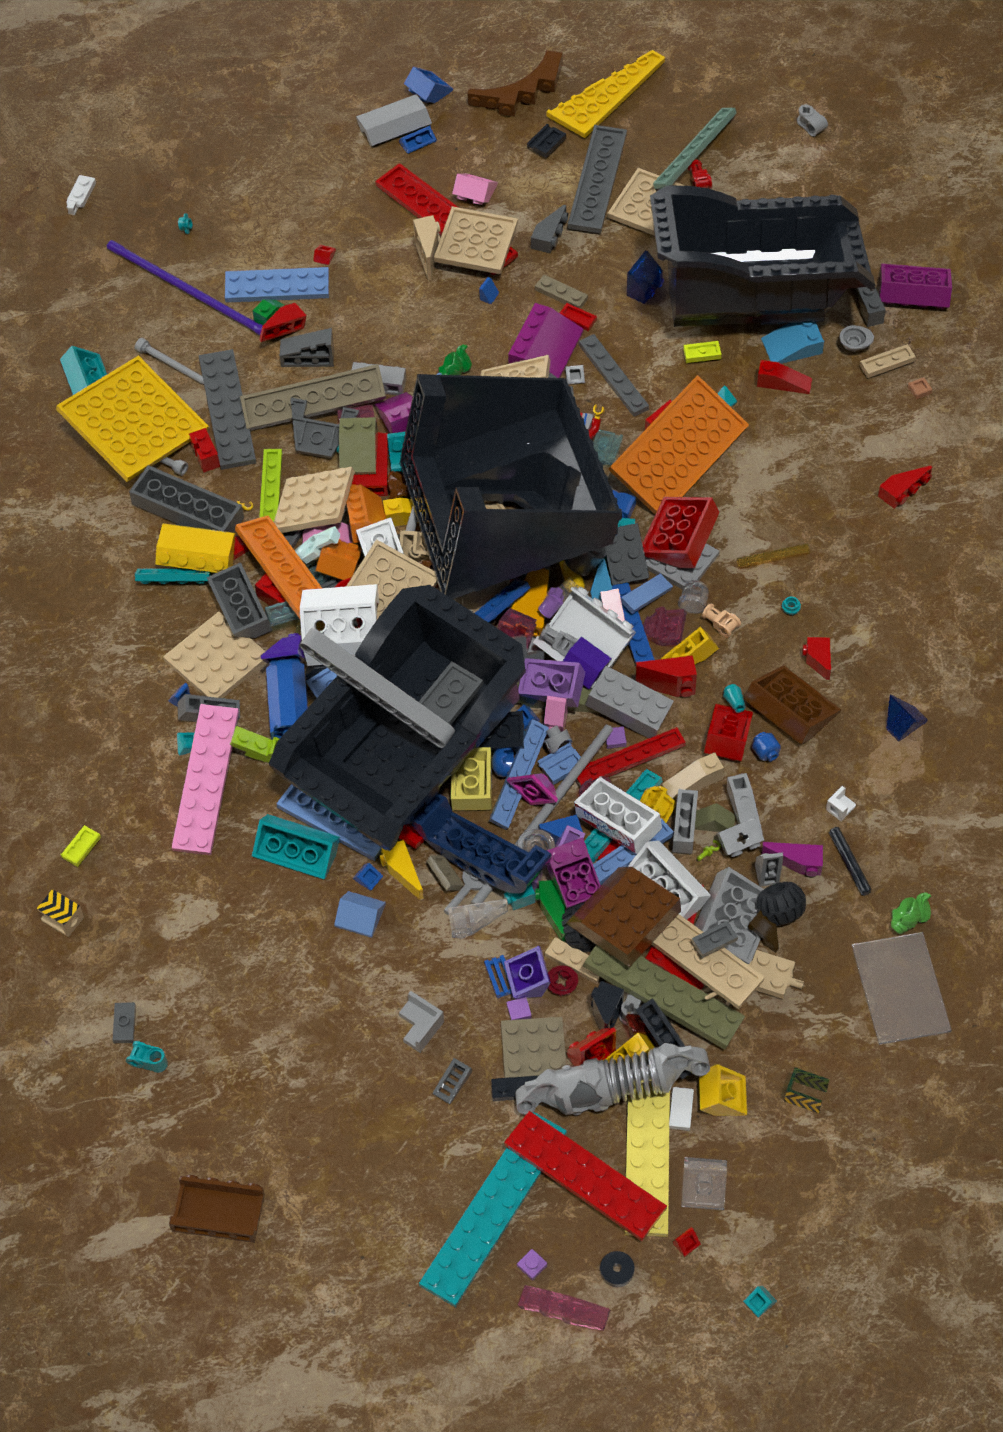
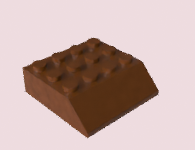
(626, 914)

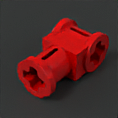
(699, 177)

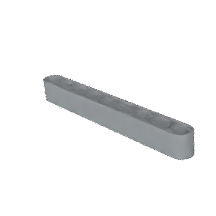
(377, 688)

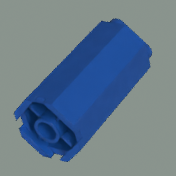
(285, 694)

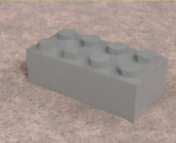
(629, 702)

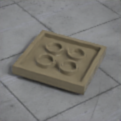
(532, 1046)

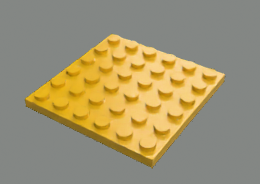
(131, 418)

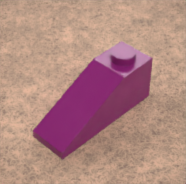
(801, 858)

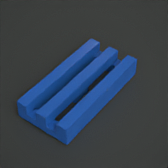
(495, 962)

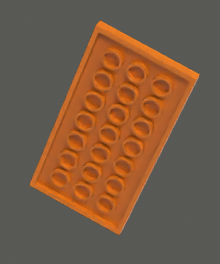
(679, 445)

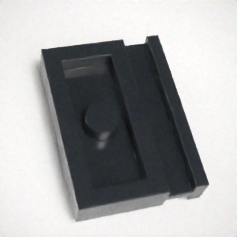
(546, 140)

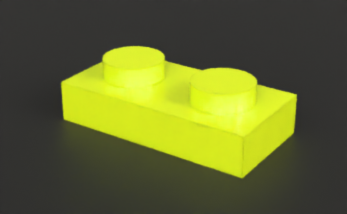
(702, 351)

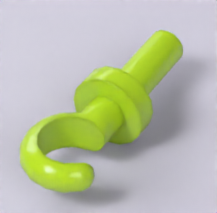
(708, 850)

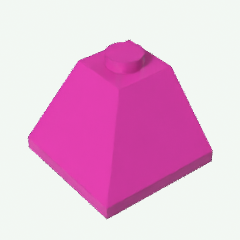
(534, 788)

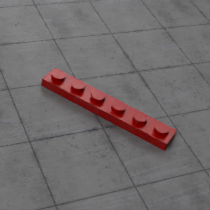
(633, 755)

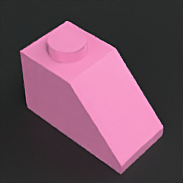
(555, 712)

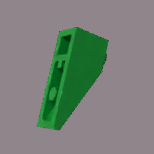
(551, 906)

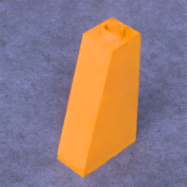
(533, 597)

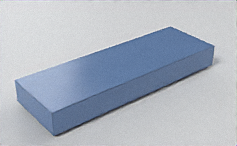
(646, 593)

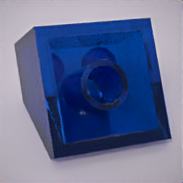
(644, 278)

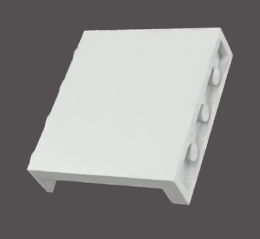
(588, 619)

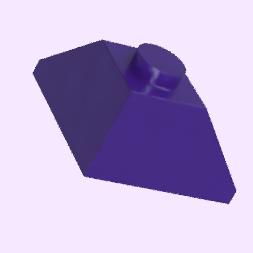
(285, 649)

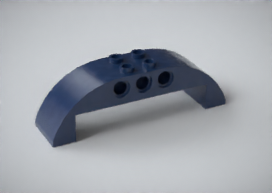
(478, 849)

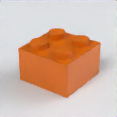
(339, 559)

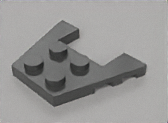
(316, 436)

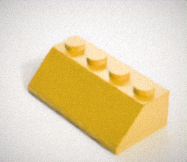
(195, 548)

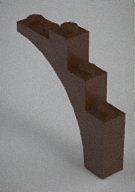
(524, 91)

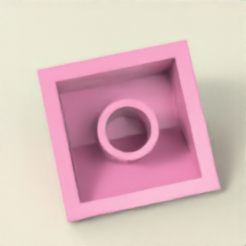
(474, 188)

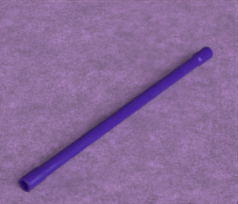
(122, 251)

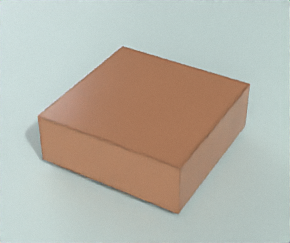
(920, 388)

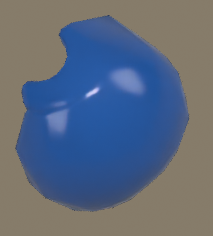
(502, 761)

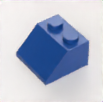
(427, 85)

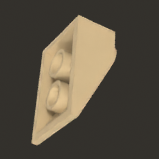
(426, 242)

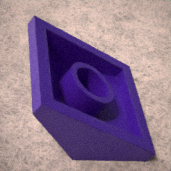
(590, 658)

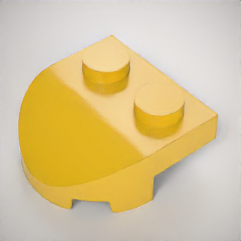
(659, 801)

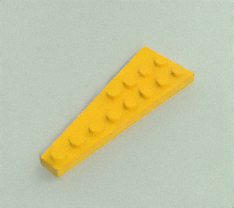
(604, 96)

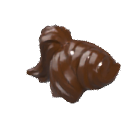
(397, 485)

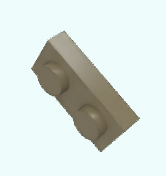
(444, 872)

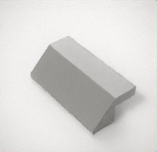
(394, 120)

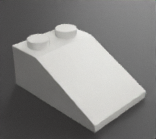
(382, 531)

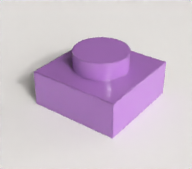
(532, 1264)

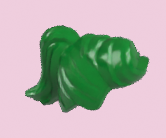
(456, 362)

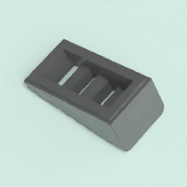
(458, 1085)

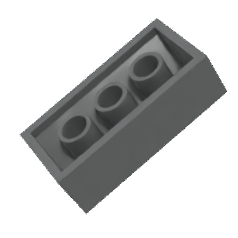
(239, 602)

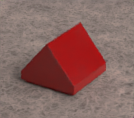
(687, 1242)

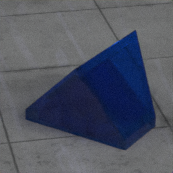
(903, 718)

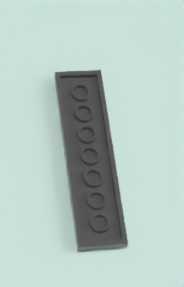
(597, 179)
(225, 408)

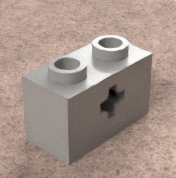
(729, 837)

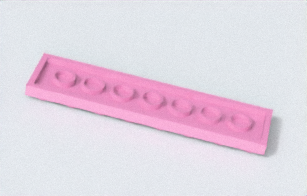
(205, 780)

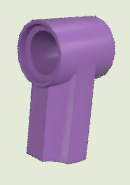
(552, 602)

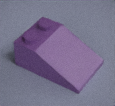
(552, 679)

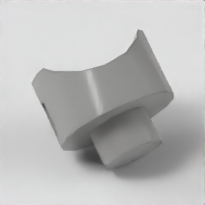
(556, 738)

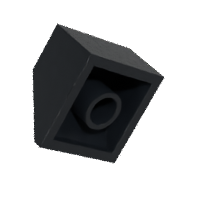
(606, 1004)

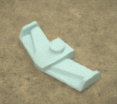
(311, 548)

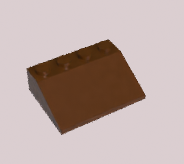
(791, 704)

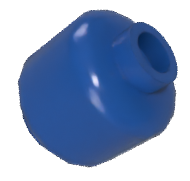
(766, 746)

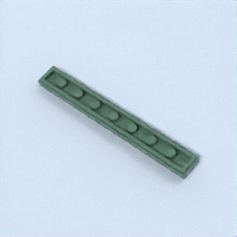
(694, 148)

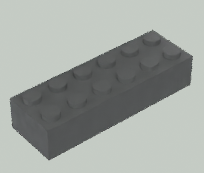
(184, 502)

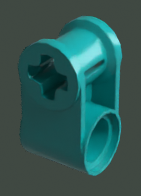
(144, 1055)

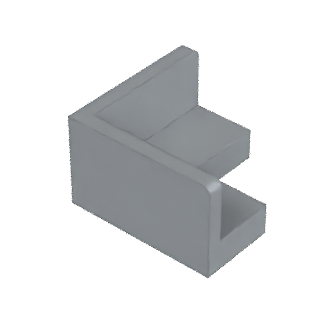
(424, 1017)

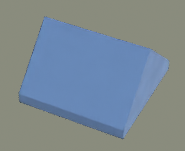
(359, 914)

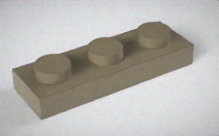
(561, 292)

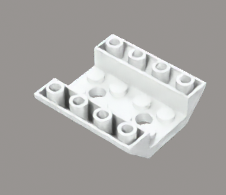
(338, 610)

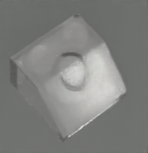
(704, 1183)

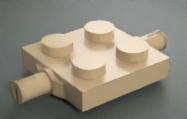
(776, 972)

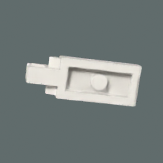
(80, 193)

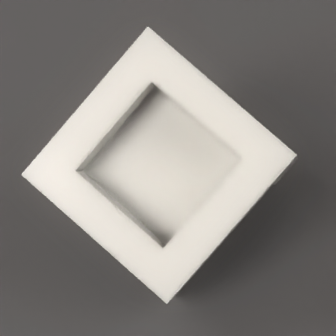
(840, 805)

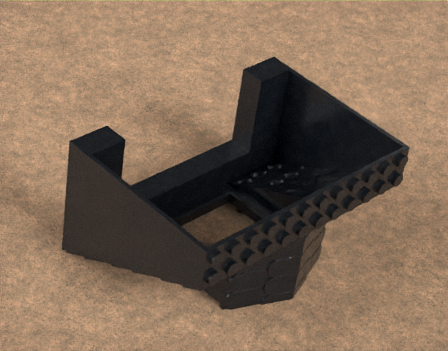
(503, 443)

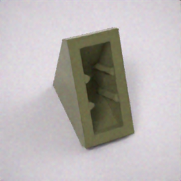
(714, 818)

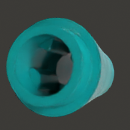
(734, 697)

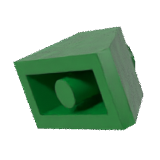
(266, 310)

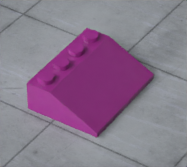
(915, 285)
(546, 334)

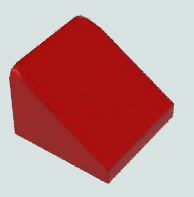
(324, 254)

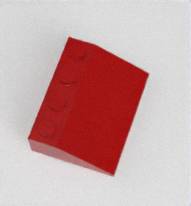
(680, 530)

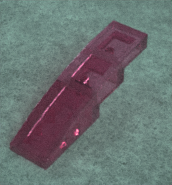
(564, 1307)

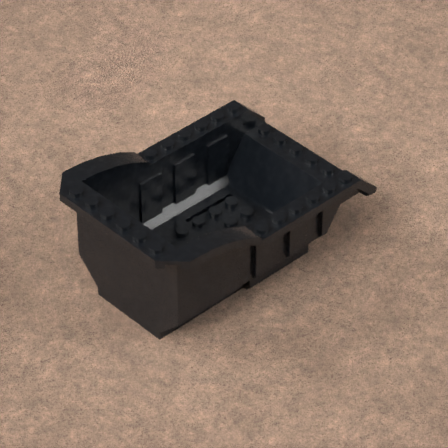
(756, 256)
(367, 760)

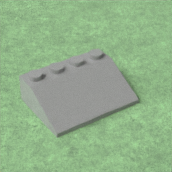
(734, 901)

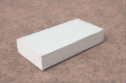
(681, 1108)

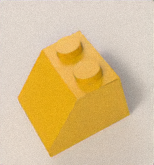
(723, 1092)

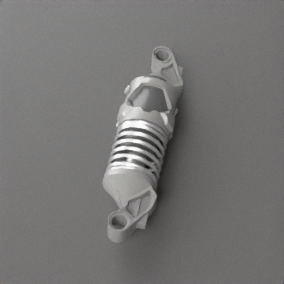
(602, 1083)

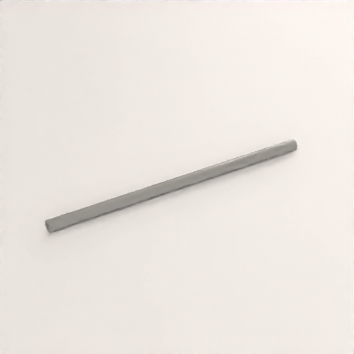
(560, 791)

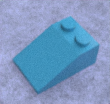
(793, 342)

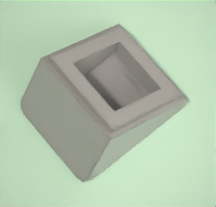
(575, 374)

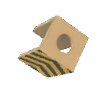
(60, 913)

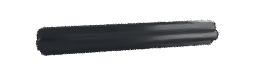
(850, 861)

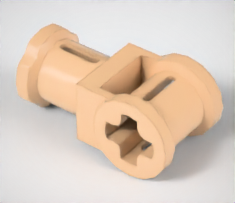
(722, 621)

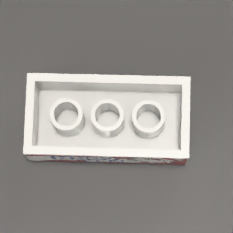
(618, 815)

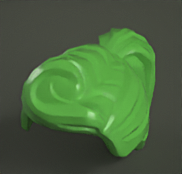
(910, 913)

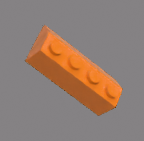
(363, 509)

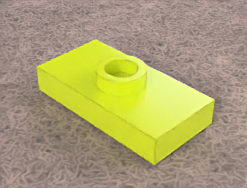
(80, 846)

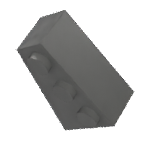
(308, 350)

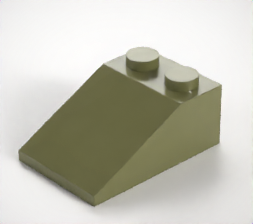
(358, 444)

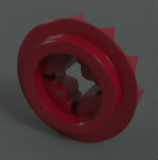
(564, 972)

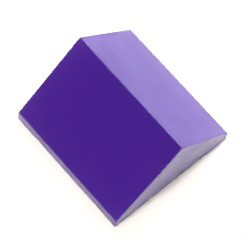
(528, 974)

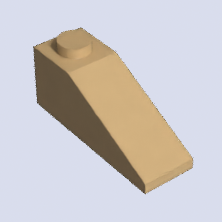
(695, 776)

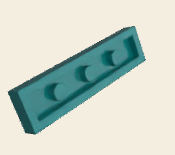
(164, 576)

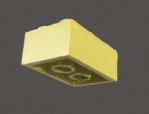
(473, 782)

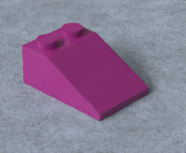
(395, 412)

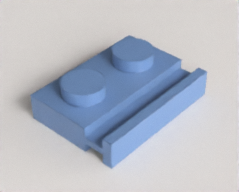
(559, 764)

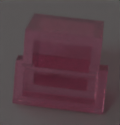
(517, 624)

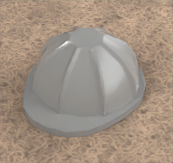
(856, 338)

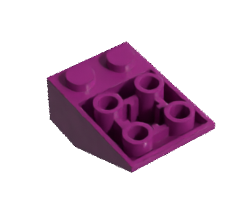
(573, 872)

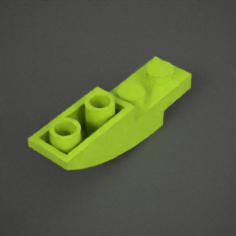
(253, 744)

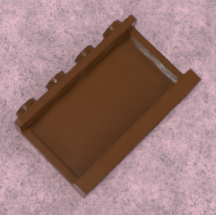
(218, 1208)

